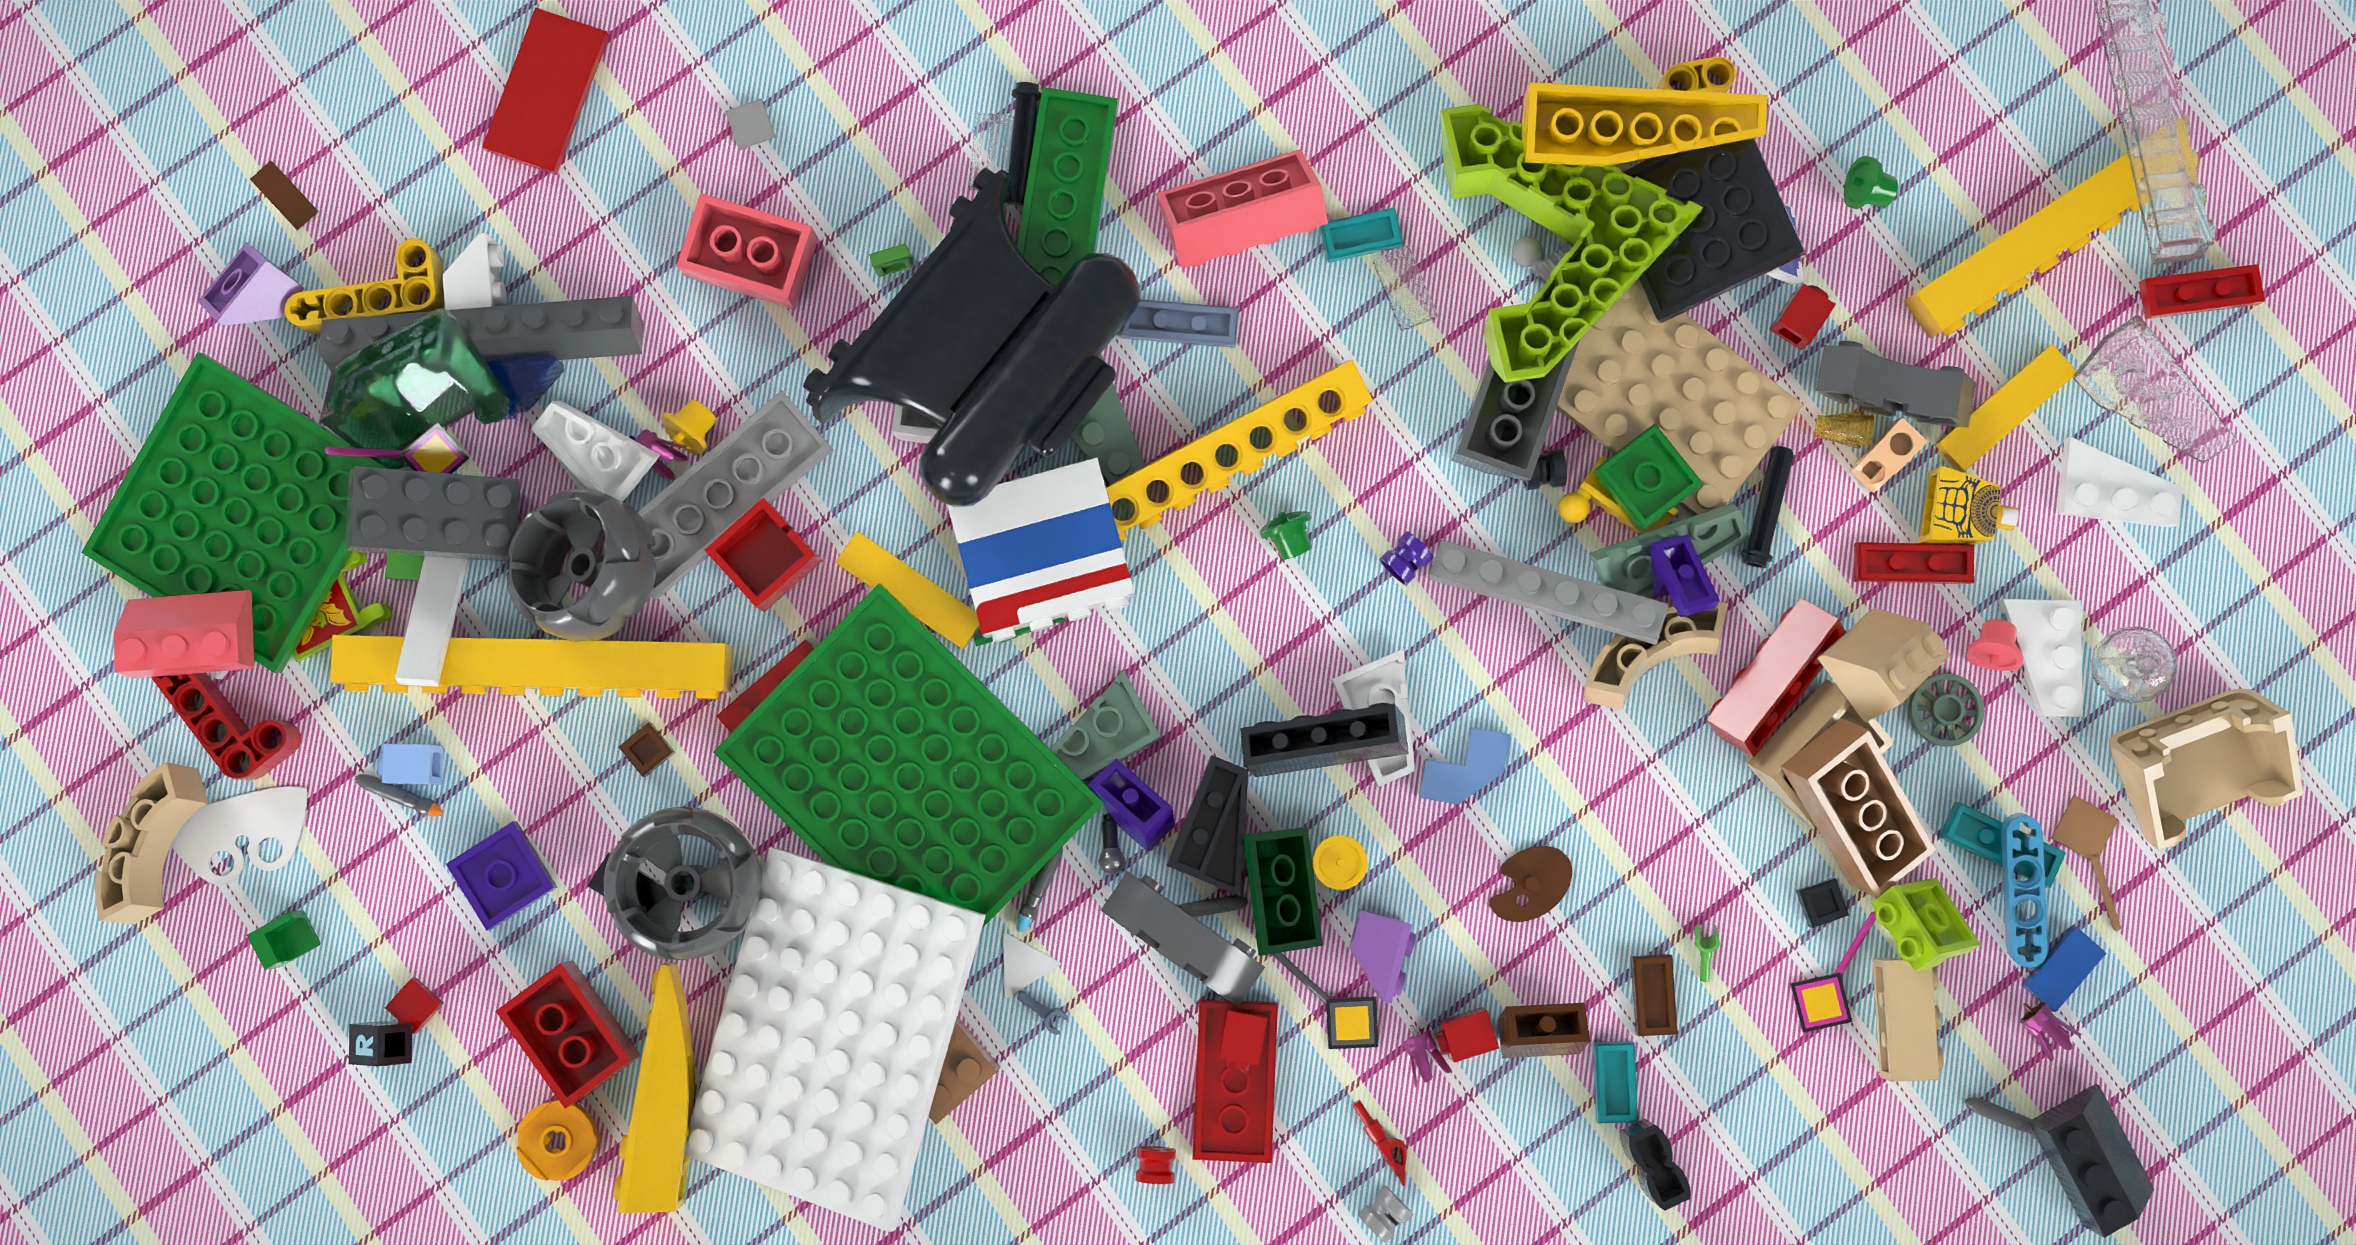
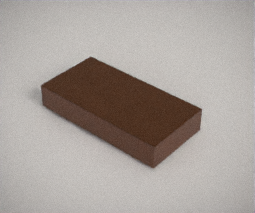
(1654, 995)

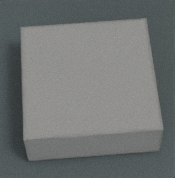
(750, 124)

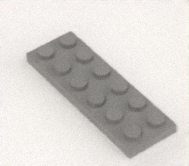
(750, 463)

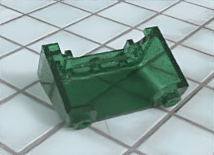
(410, 382)

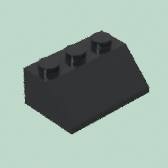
(2094, 1161)

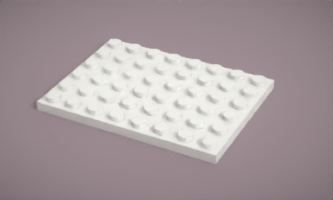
(833, 1037)

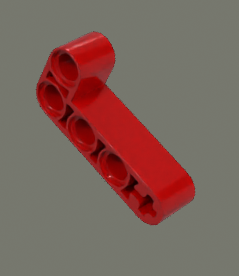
(239, 737)

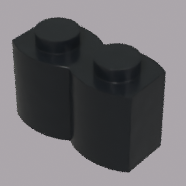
(1657, 1174)

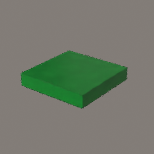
(1647, 477)

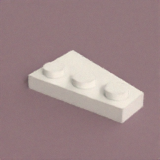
(593, 450)
(2114, 490)

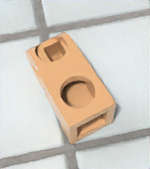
(1888, 454)

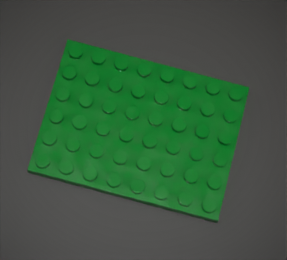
(908, 765)

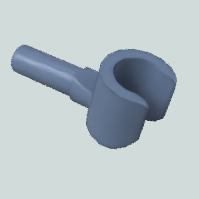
(1043, 1011)

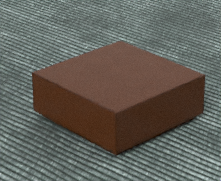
(646, 749)

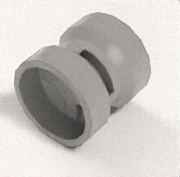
(1377, 1219)

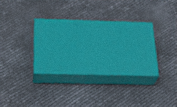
(1361, 235)
(1615, 1082)

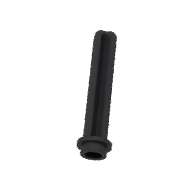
(1022, 137)
(1768, 508)

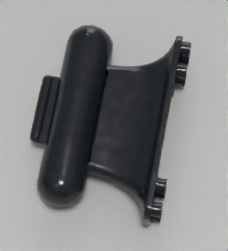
(985, 349)

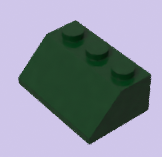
(1282, 890)

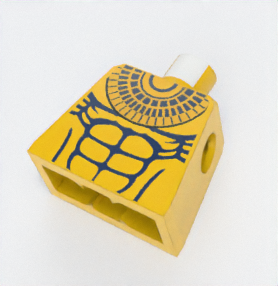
(1962, 509)

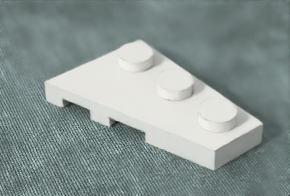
(2051, 652)
(1380, 683)

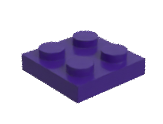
(501, 875)

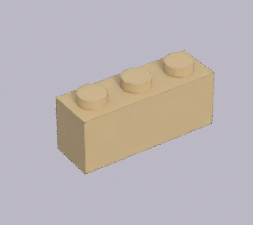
(1906, 1021)

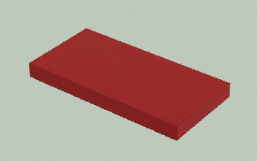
(545, 91)
(1231, 1104)

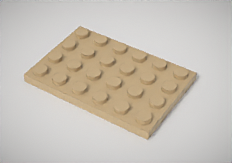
(1684, 380)

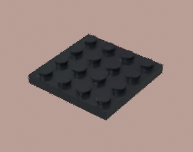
(1732, 239)

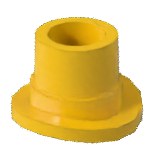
(689, 426)
(1340, 862)

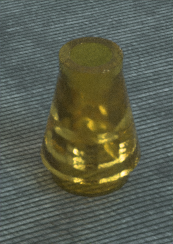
(1849, 429)

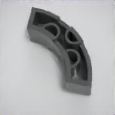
(1891, 386)
(1182, 938)

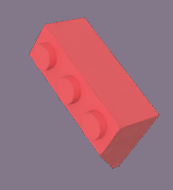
(185, 635)

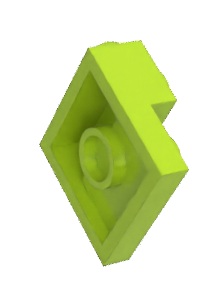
(1924, 923)

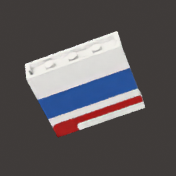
(1042, 551)

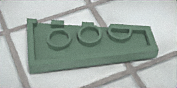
(1629, 563)

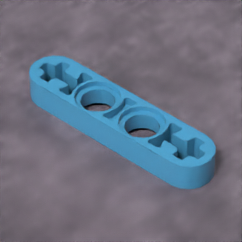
(2020, 890)

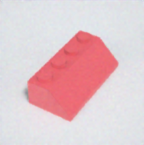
(1242, 208)

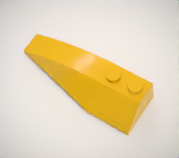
(1631, 124)

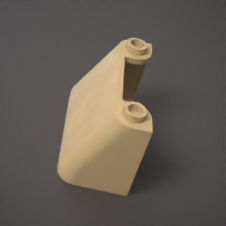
(2206, 759)

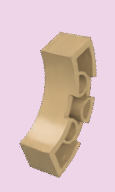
(1627, 659)
(140, 840)

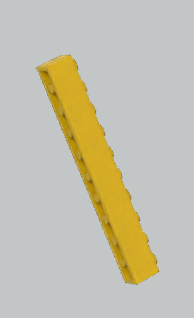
(543, 666)

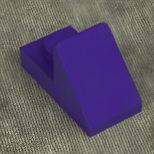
(1681, 575)

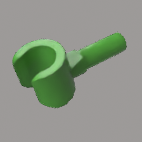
(1706, 947)

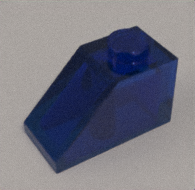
(526, 380)

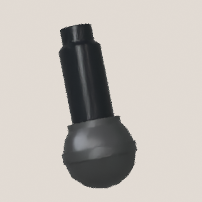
(1111, 857)

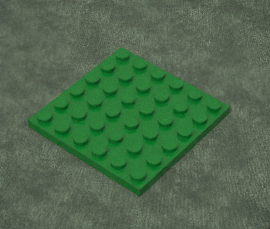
(233, 501)

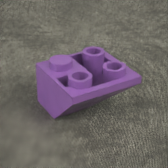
(1379, 949)

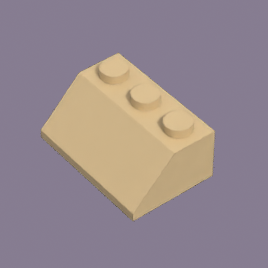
(1883, 661)
(1806, 724)

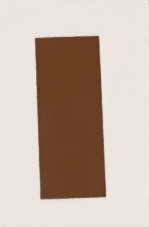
(284, 195)

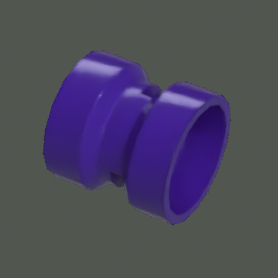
(1406, 558)

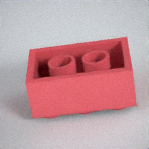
(747, 251)

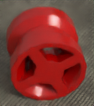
(1155, 1165)

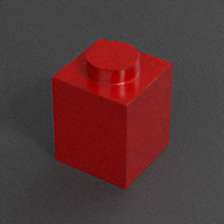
(1803, 315)
(1466, 1035)
(1242, 1039)

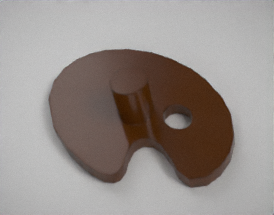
(1540, 874)

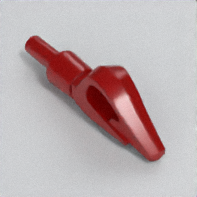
(1384, 1144)

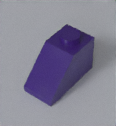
(1133, 805)

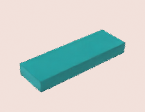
(1982, 837)

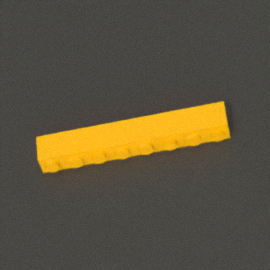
(2025, 248)

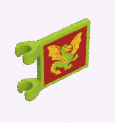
(340, 614)

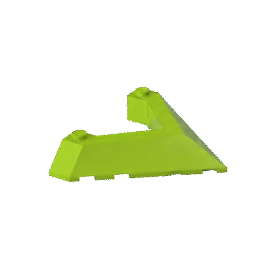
(1609, 217)

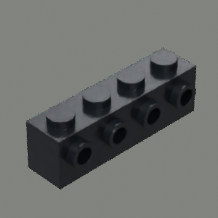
(1324, 740)

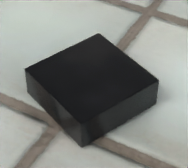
(1822, 902)

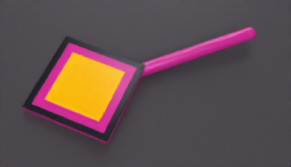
(428, 453)
(1822, 999)

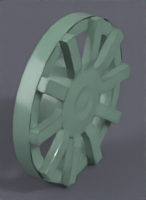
(1946, 710)

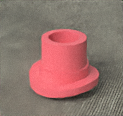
(1996, 647)

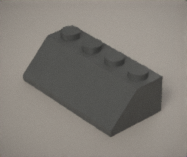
(1510, 421)

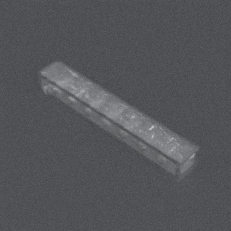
(2155, 130)

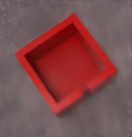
(763, 555)

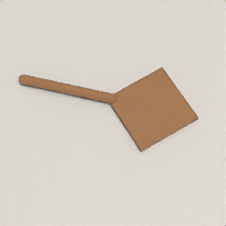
(2086, 832)

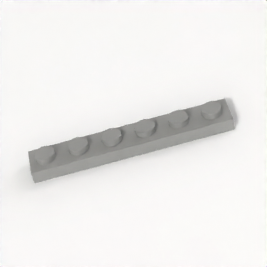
(1549, 592)

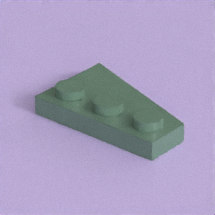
(1109, 437)
(1108, 730)

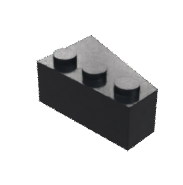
(1213, 830)

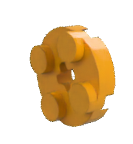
(557, 1163)

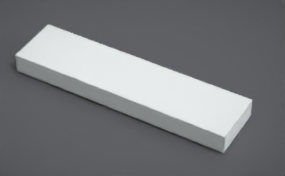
(431, 621)

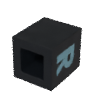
(380, 1043)

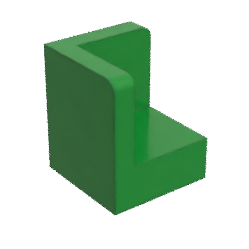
(284, 939)

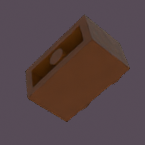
(1543, 1030)

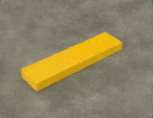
(2006, 408)
(917, 593)

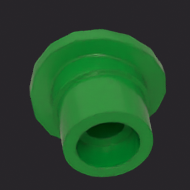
(1869, 184)
(1288, 533)

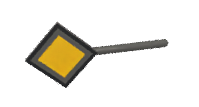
(1349, 1020)

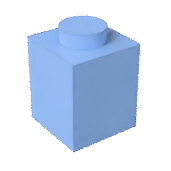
(411, 764)

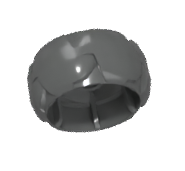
(616, 581)
(657, 841)

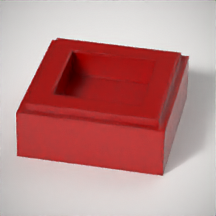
(414, 1004)

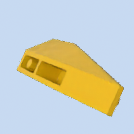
(662, 1107)

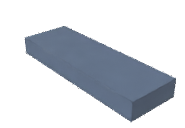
(1182, 323)

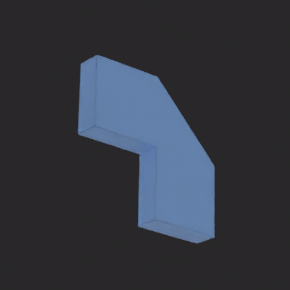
(1482, 764)

